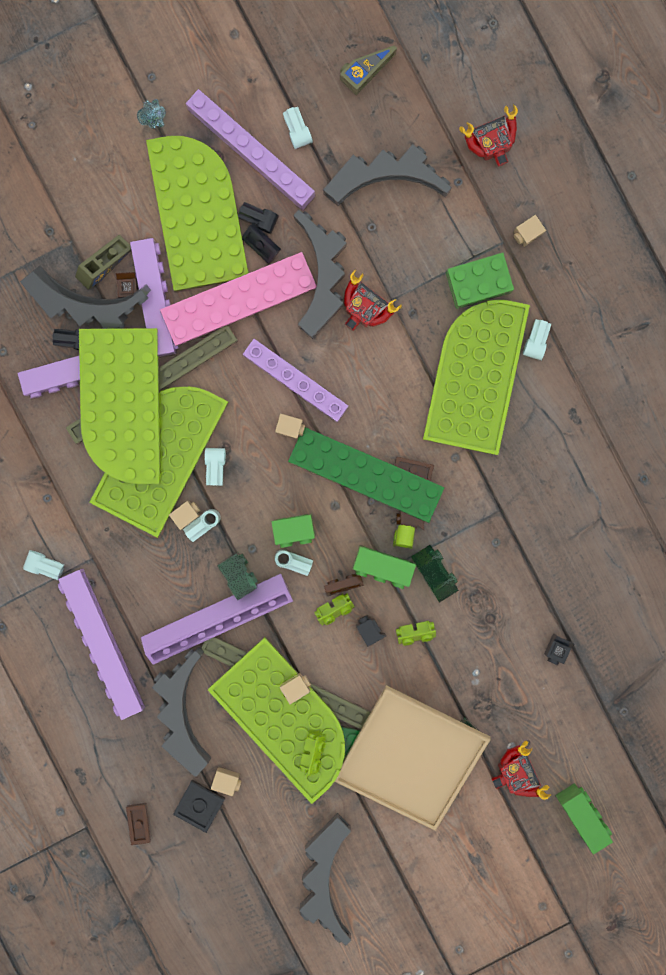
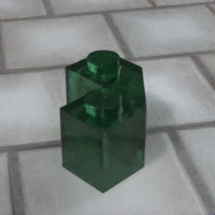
(434, 573)
(238, 575)

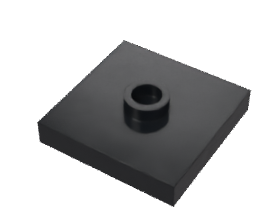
(199, 806)

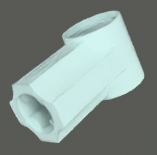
(298, 131)
(535, 345)
(214, 460)
(201, 525)
(38, 563)
(295, 563)

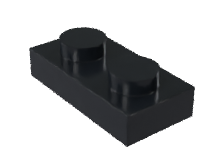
(260, 243)

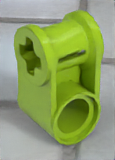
(404, 536)

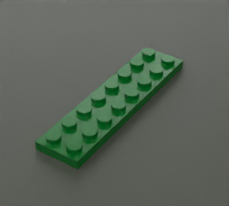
(366, 475)

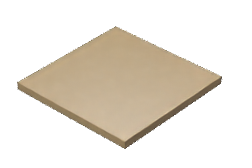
(411, 758)

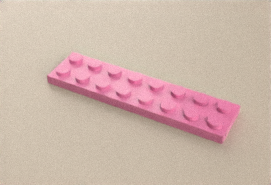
(238, 299)

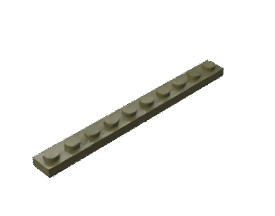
(180, 365)
(341, 707)

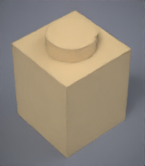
(529, 231)
(290, 426)
(185, 514)
(295, 688)
(226, 781)

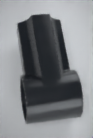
(263, 219)
(66, 338)

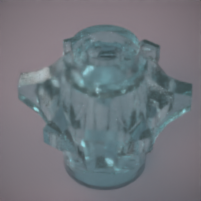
(151, 114)

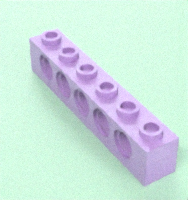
(295, 380)

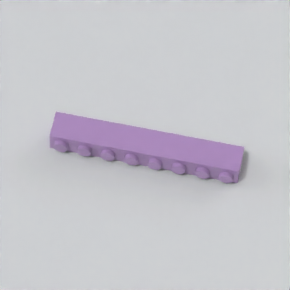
(250, 149)
(215, 620)
(101, 644)

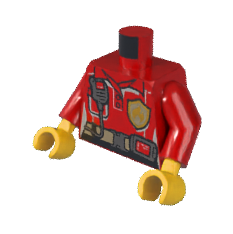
(493, 138)
(365, 305)
(519, 773)

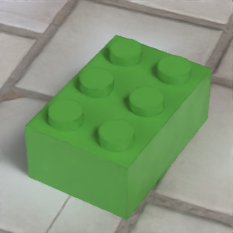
(479, 280)
(293, 529)
(383, 567)
(585, 818)

